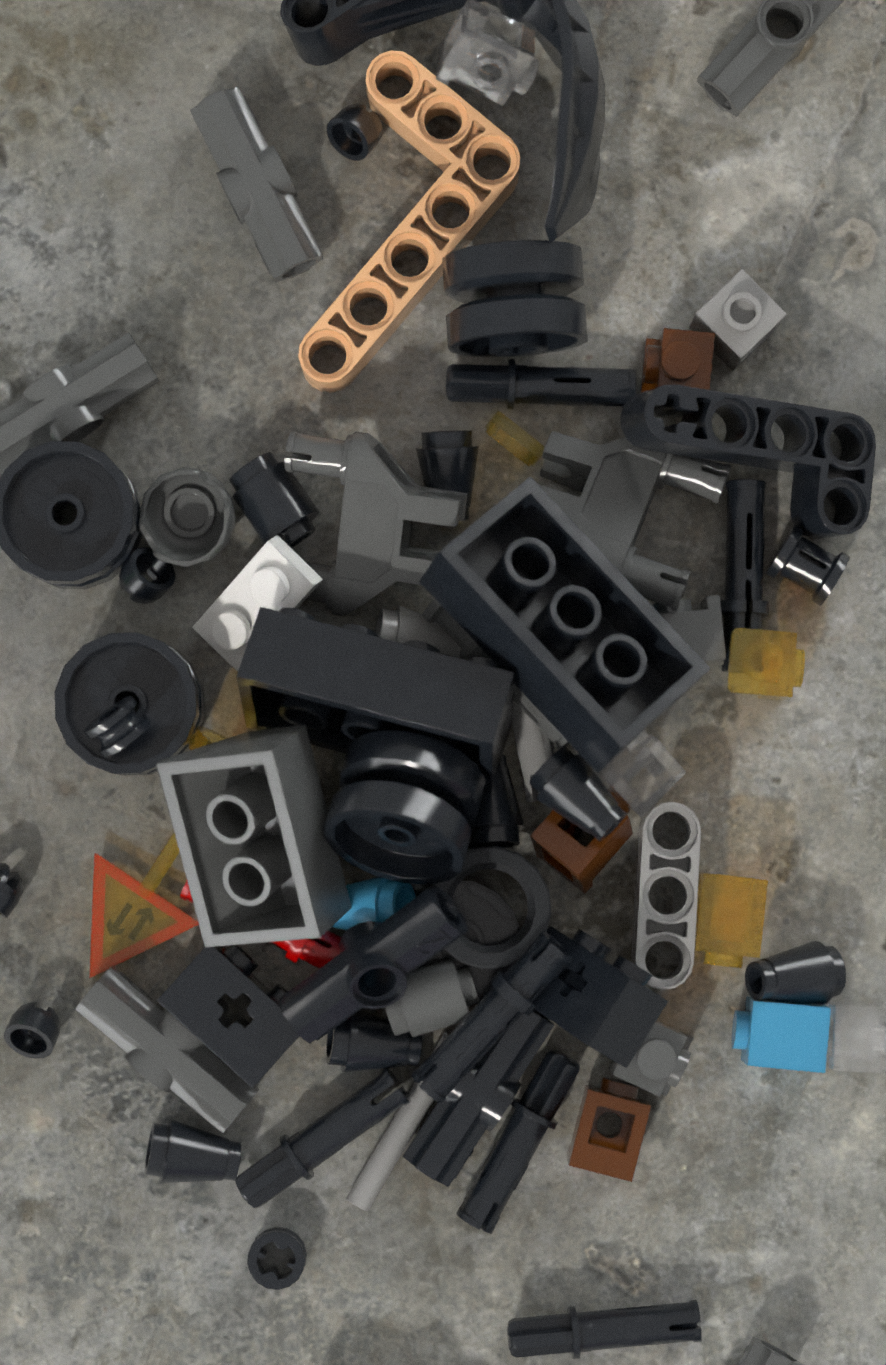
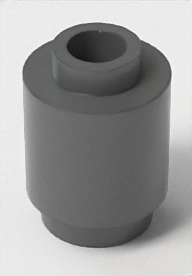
(434, 999)

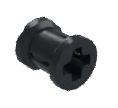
(807, 565)

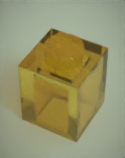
(729, 918)

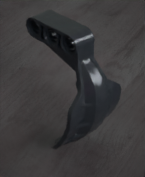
(557, 26)

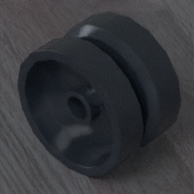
(515, 298)
(106, 521)
(138, 665)
(405, 807)

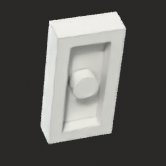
(270, 580)

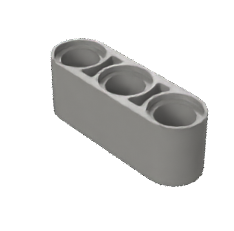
(683, 866)

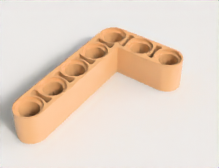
(419, 229)

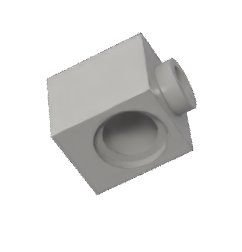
(740, 318)

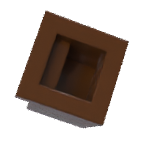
(678, 359)
(558, 847)
(615, 1153)

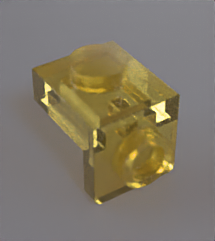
(765, 663)

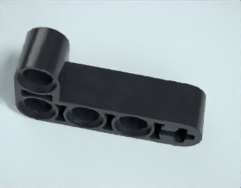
(750, 443)

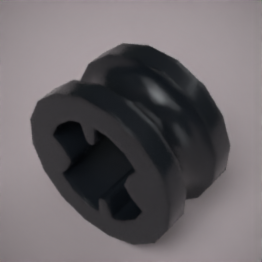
(117, 726)
(270, 1277)

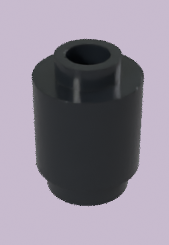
(274, 500)

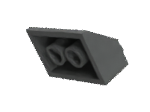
(254, 838)

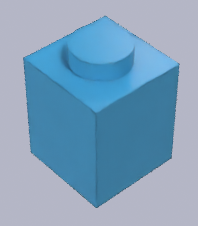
(782, 1035)

